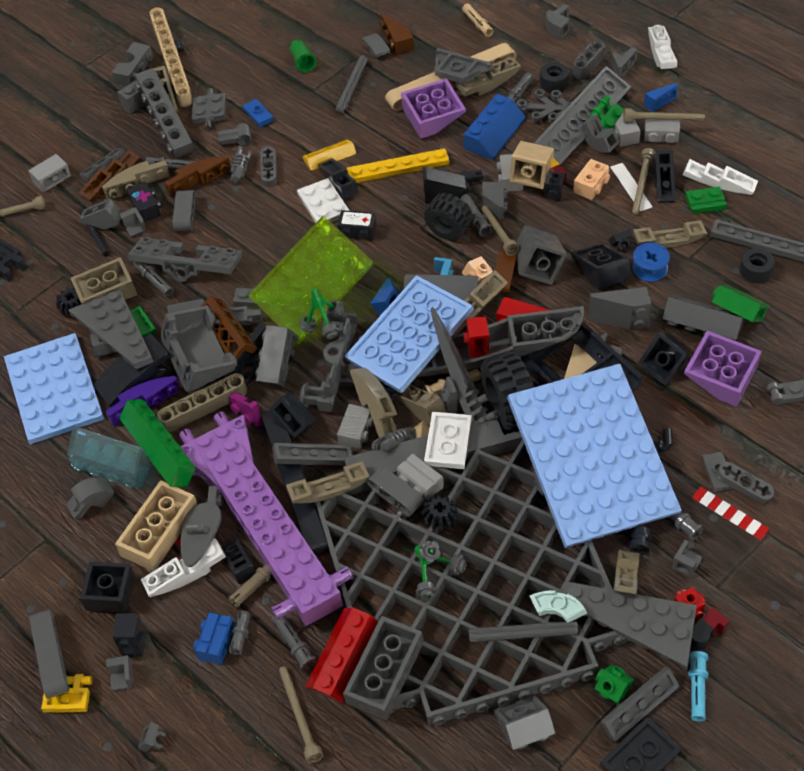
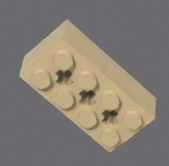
(155, 526)

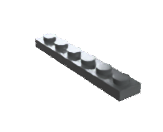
(757, 239)

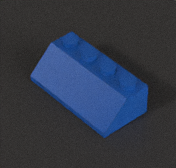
(493, 127)

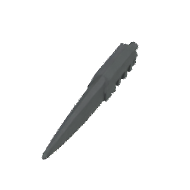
(465, 387)

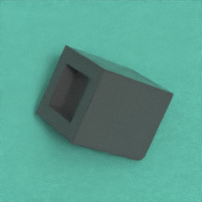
(133, 222)
(686, 560)
(120, 672)

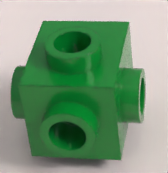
(613, 683)

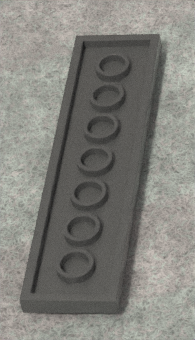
(567, 129)

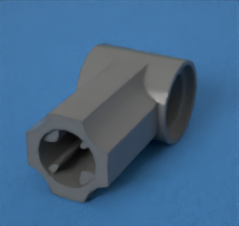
(239, 135)

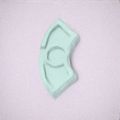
(558, 603)

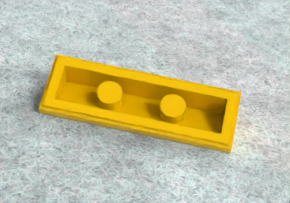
(337, 151)

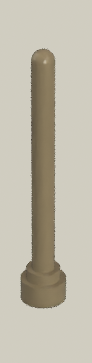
(630, 114)
(647, 158)
(37, 203)
(510, 246)
(312, 751)

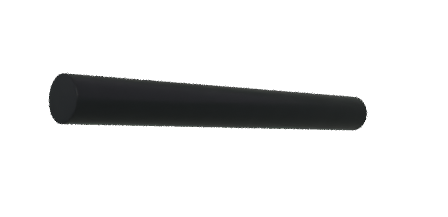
(97, 237)

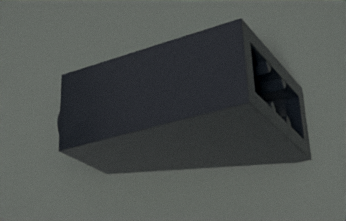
(441, 182)

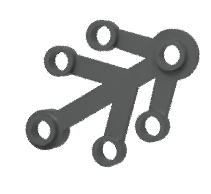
(548, 106)

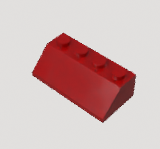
(342, 654)

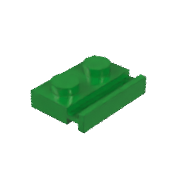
(706, 200)

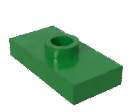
(143, 322)

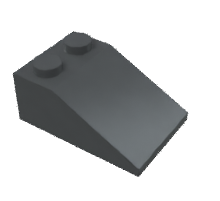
(621, 308)

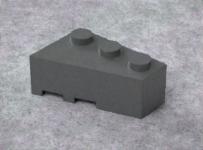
(275, 355)

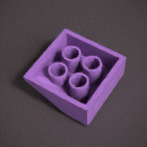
(431, 107)
(723, 367)

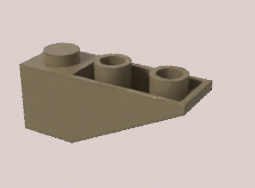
(421, 402)

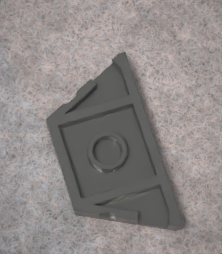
(458, 66)

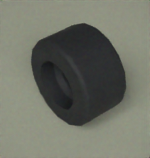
(554, 76)
(759, 273)

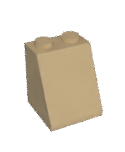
(531, 164)

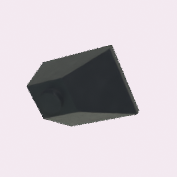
(664, 357)

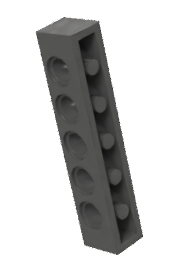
(169, 122)

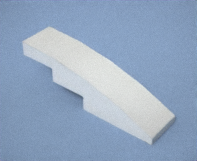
(714, 176)

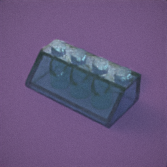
(108, 458)

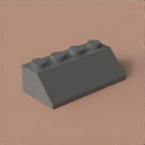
(702, 317)

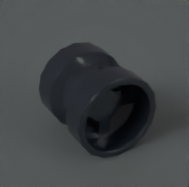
(640, 540)

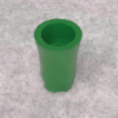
(303, 57)

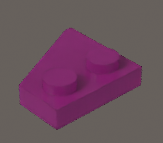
(251, 412)

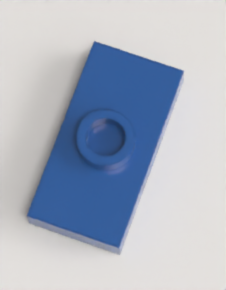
(258, 113)

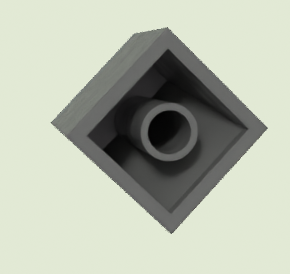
(539, 255)

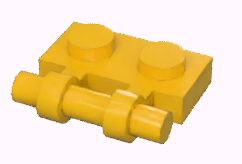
(73, 701)

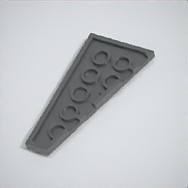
(114, 325)

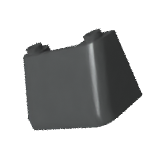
(195, 348)

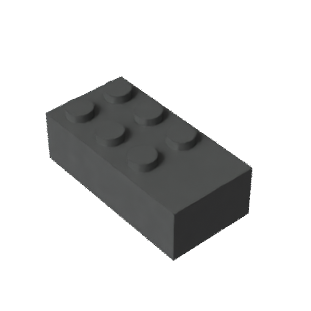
(383, 667)

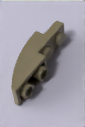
(492, 79)
(135, 176)
(373, 395)

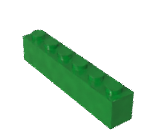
(157, 443)

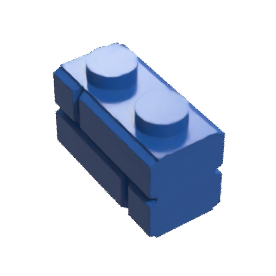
(214, 638)

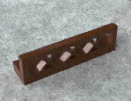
(236, 333)

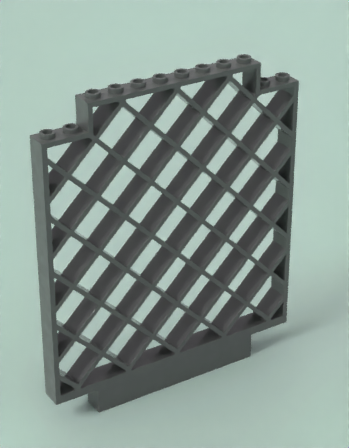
(482, 448)

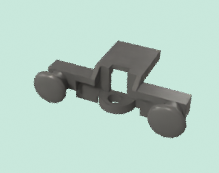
(325, 395)

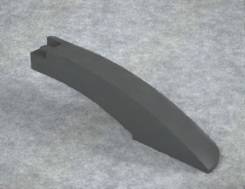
(517, 334)

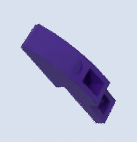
(151, 392)

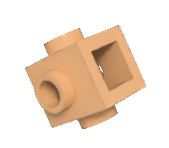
(477, 267)

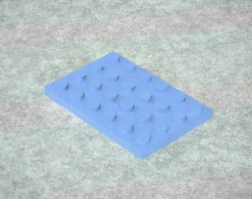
(405, 334)
(53, 388)

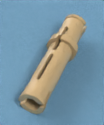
(469, 11)

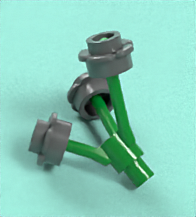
(334, 308)
(427, 554)

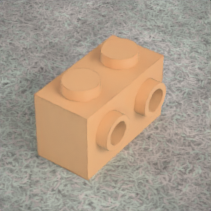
(591, 179)

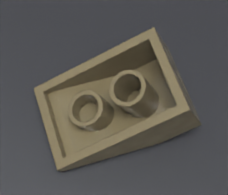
(103, 281)

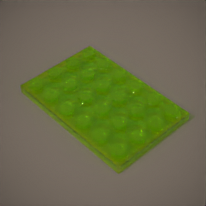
(319, 260)

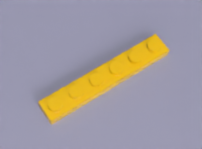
(398, 165)

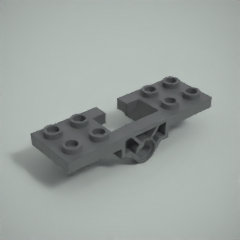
(166, 254)

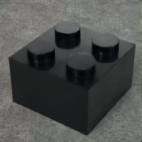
(107, 587)

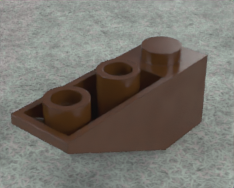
(399, 35)

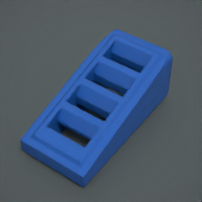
(657, 98)

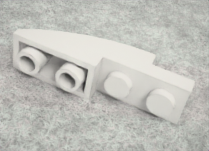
(661, 47)
(177, 574)

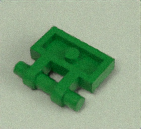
(612, 114)

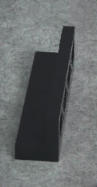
(245, 358)

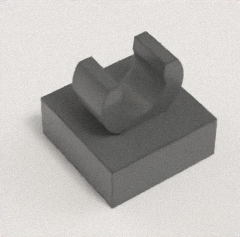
(148, 737)

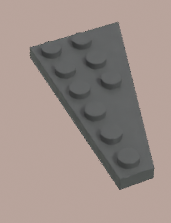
(645, 620)

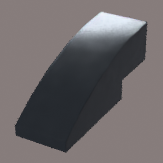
(339, 178)

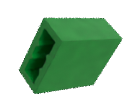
(739, 303)

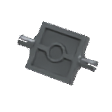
(209, 108)

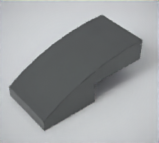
(376, 45)

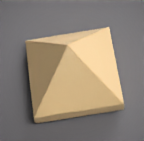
(421, 429)

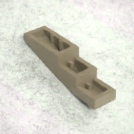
(483, 295)

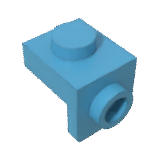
(443, 265)

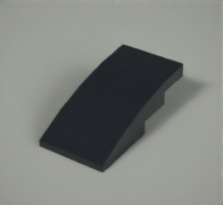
(122, 376)

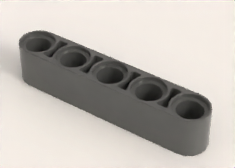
(48, 654)

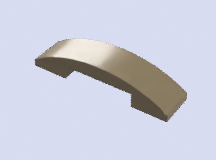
(673, 237)
(330, 486)
(626, 572)

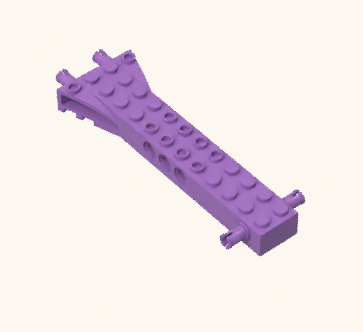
(226, 461)

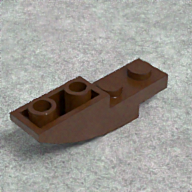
(199, 171)

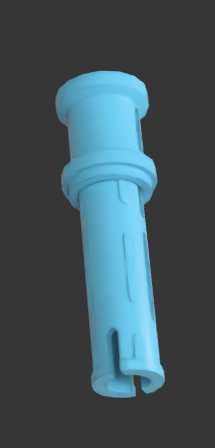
(698, 676)

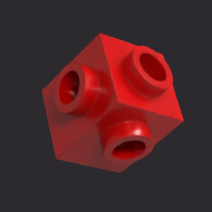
(692, 597)

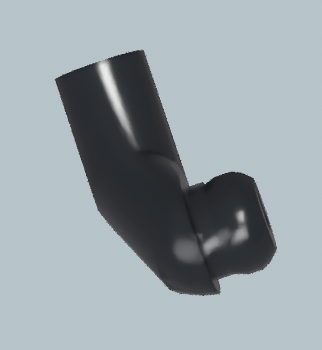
(667, 441)

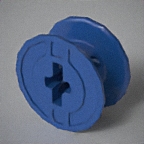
(650, 262)

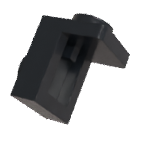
(553, 185)

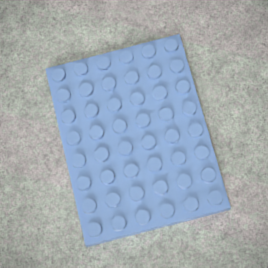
(593, 455)

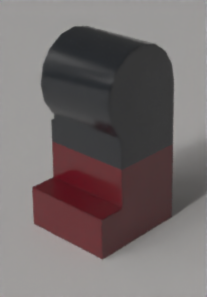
(707, 627)

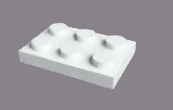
(322, 200)
(448, 440)

